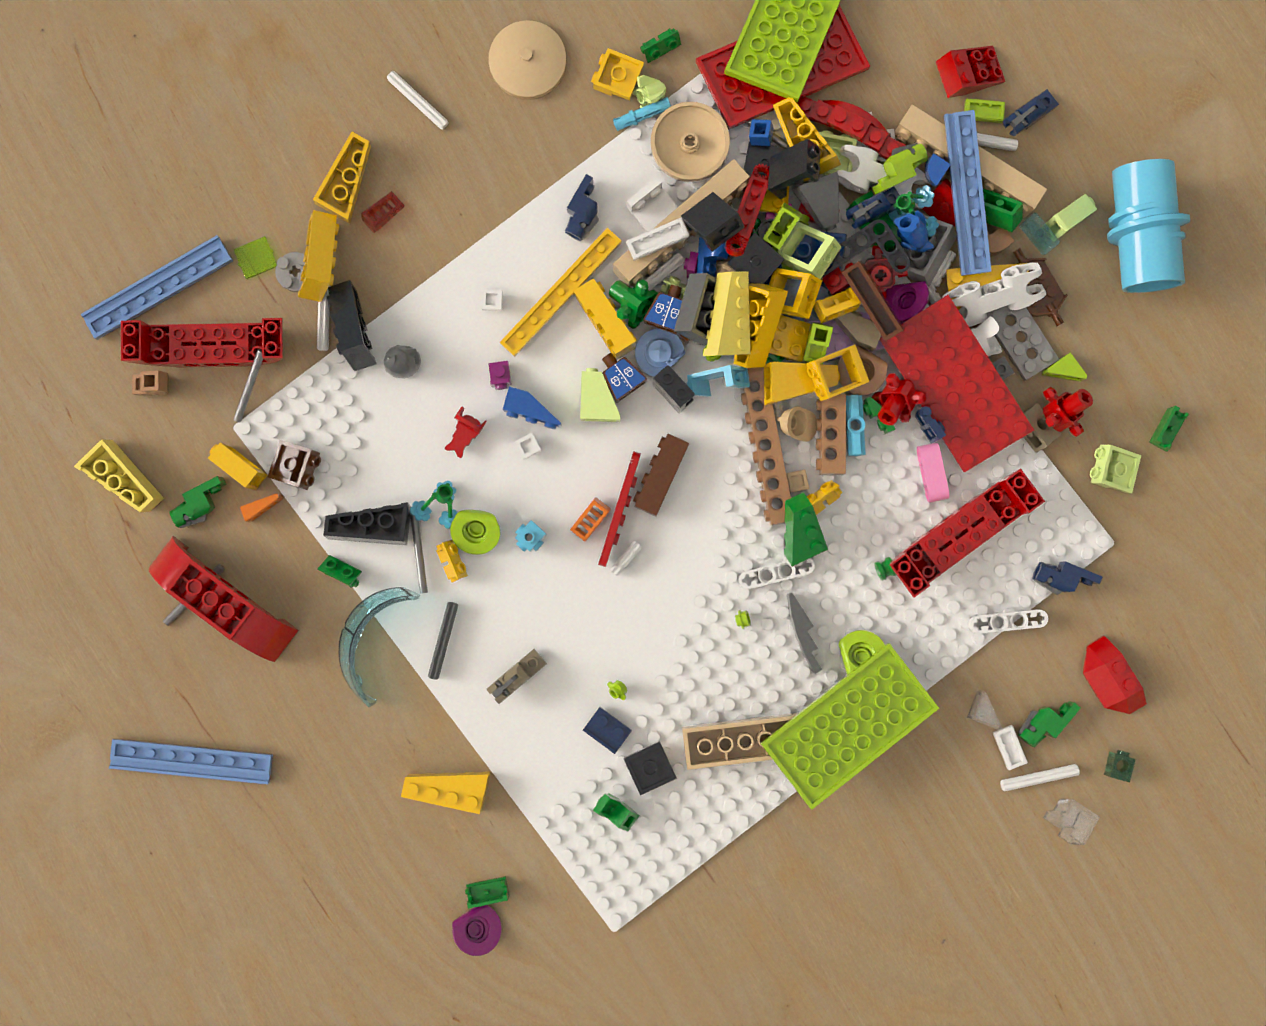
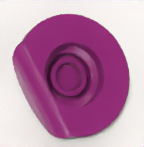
(907, 299)
(477, 931)

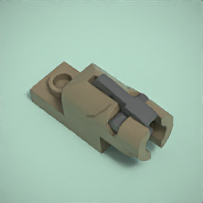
(516, 676)

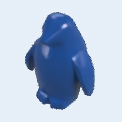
(913, 232)

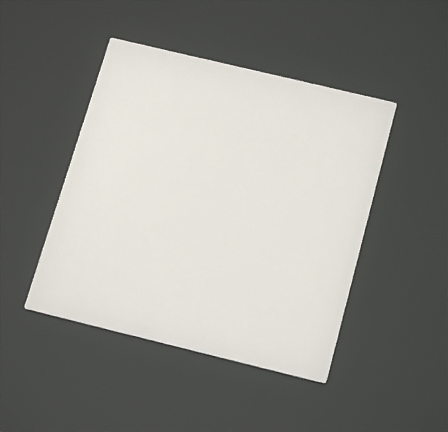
(672, 610)

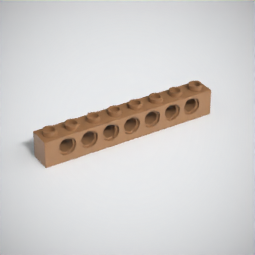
(778, 473)

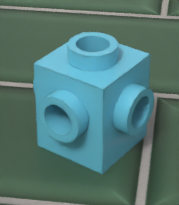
(537, 533)

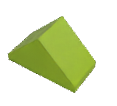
(1066, 368)

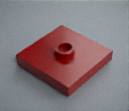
(942, 204)

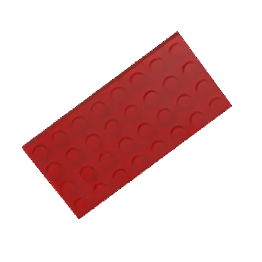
(741, 102)
(959, 382)

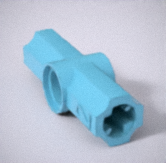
(855, 439)

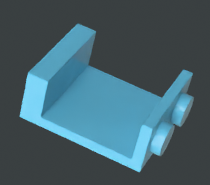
(734, 377)

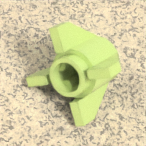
(649, 90)

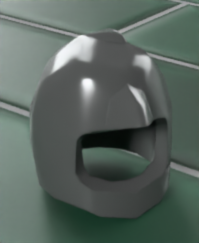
(400, 361)

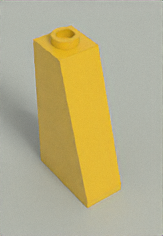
(791, 380)

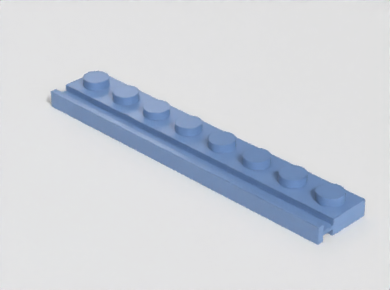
(967, 192)
(157, 287)
(191, 761)

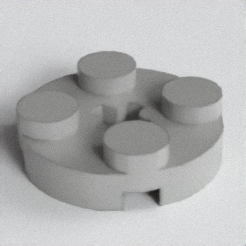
(285, 266)

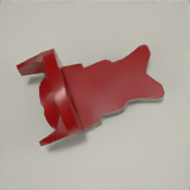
(466, 430)

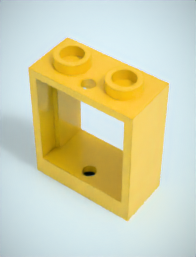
(808, 288)
(853, 365)
(237, 466)

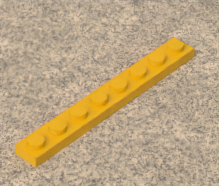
(560, 292)

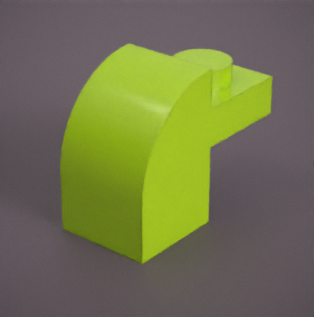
(818, 341)

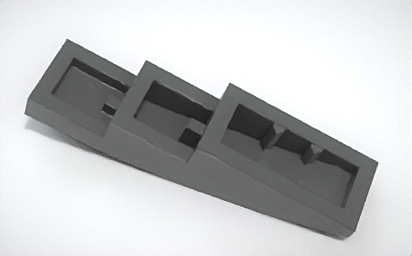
(801, 625)

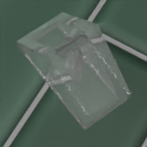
(983, 711)

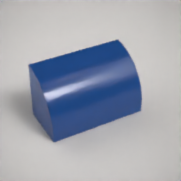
(935, 169)

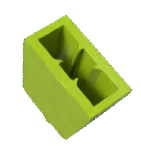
(783, 224)

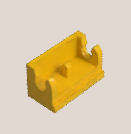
(836, 305)

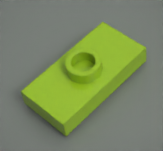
(986, 110)

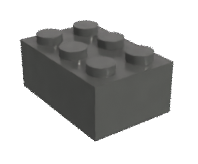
(696, 307)

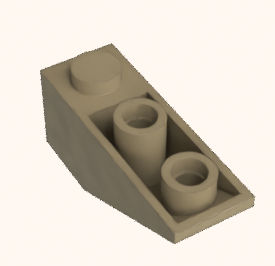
(859, 330)

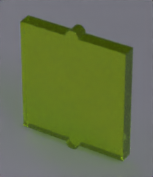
(255, 257)

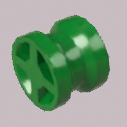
(884, 569)

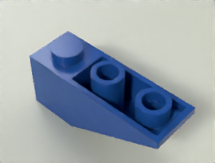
(525, 405)

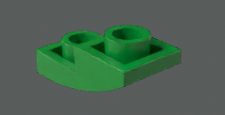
(872, 409)

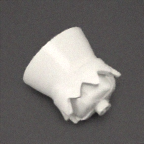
(985, 335)

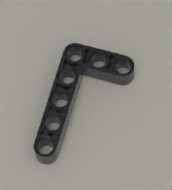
(872, 238)

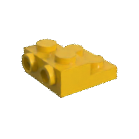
(617, 74)

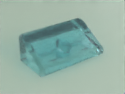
(1039, 234)

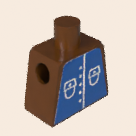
(665, 310)
(622, 377)

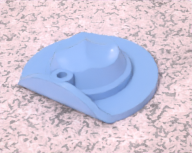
(657, 350)

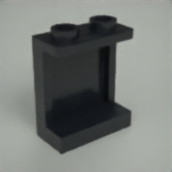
(793, 166)
(713, 220)
(673, 389)

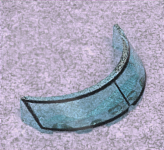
(354, 628)

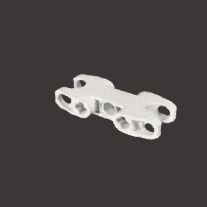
(867, 171)
(1009, 291)

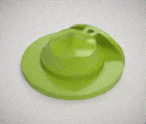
(475, 531)
(858, 647)

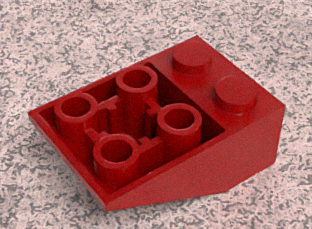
(969, 70)

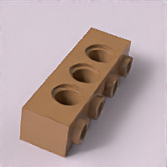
(838, 445)

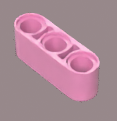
(932, 472)

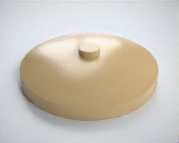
(527, 59)
(690, 141)

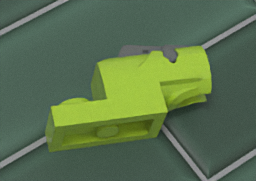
(901, 165)

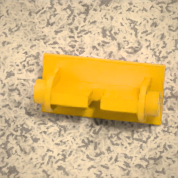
(828, 491)
(449, 552)

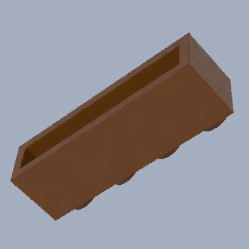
(873, 300)
(661, 475)

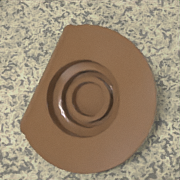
(875, 369)

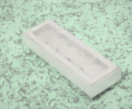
(657, 239)

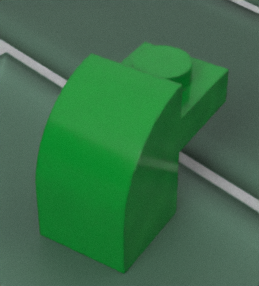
(616, 811)

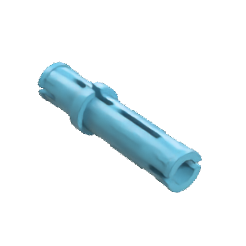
(638, 115)

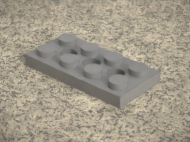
(1033, 340)

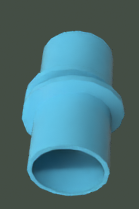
(1148, 226)

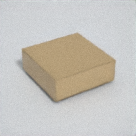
(797, 481)

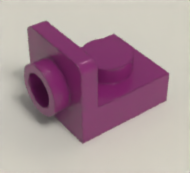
(499, 375)

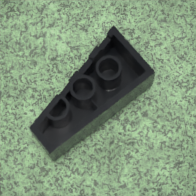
(350, 325)
(376, 525)

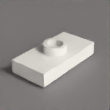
(1010, 747)

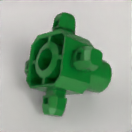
(634, 301)

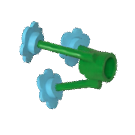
(906, 203)
(443, 494)

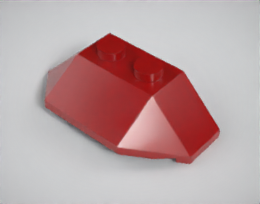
(1112, 677)

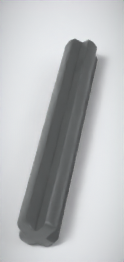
(443, 639)

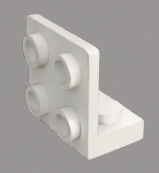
(651, 204)

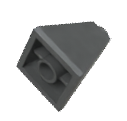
(821, 200)

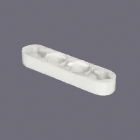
(776, 574)
(1008, 624)

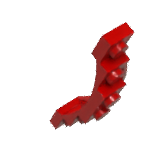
(851, 121)

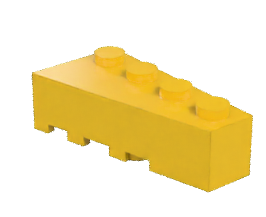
(319, 256)
(764, 311)
(451, 790)

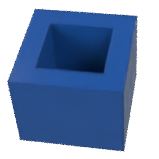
(761, 132)

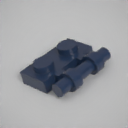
(931, 428)

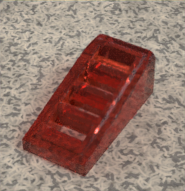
(386, 216)

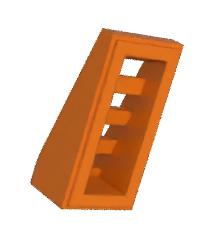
(603, 507)
(255, 509)

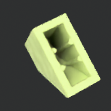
(1071, 215)
(596, 398)

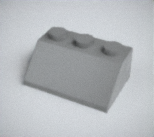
(926, 264)

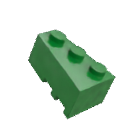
(803, 532)

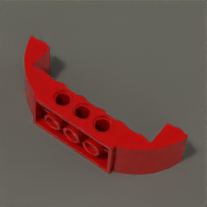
(201, 343)
(965, 531)
(220, 602)

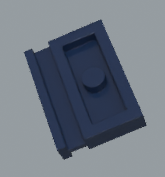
(607, 730)

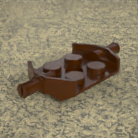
(1054, 296)

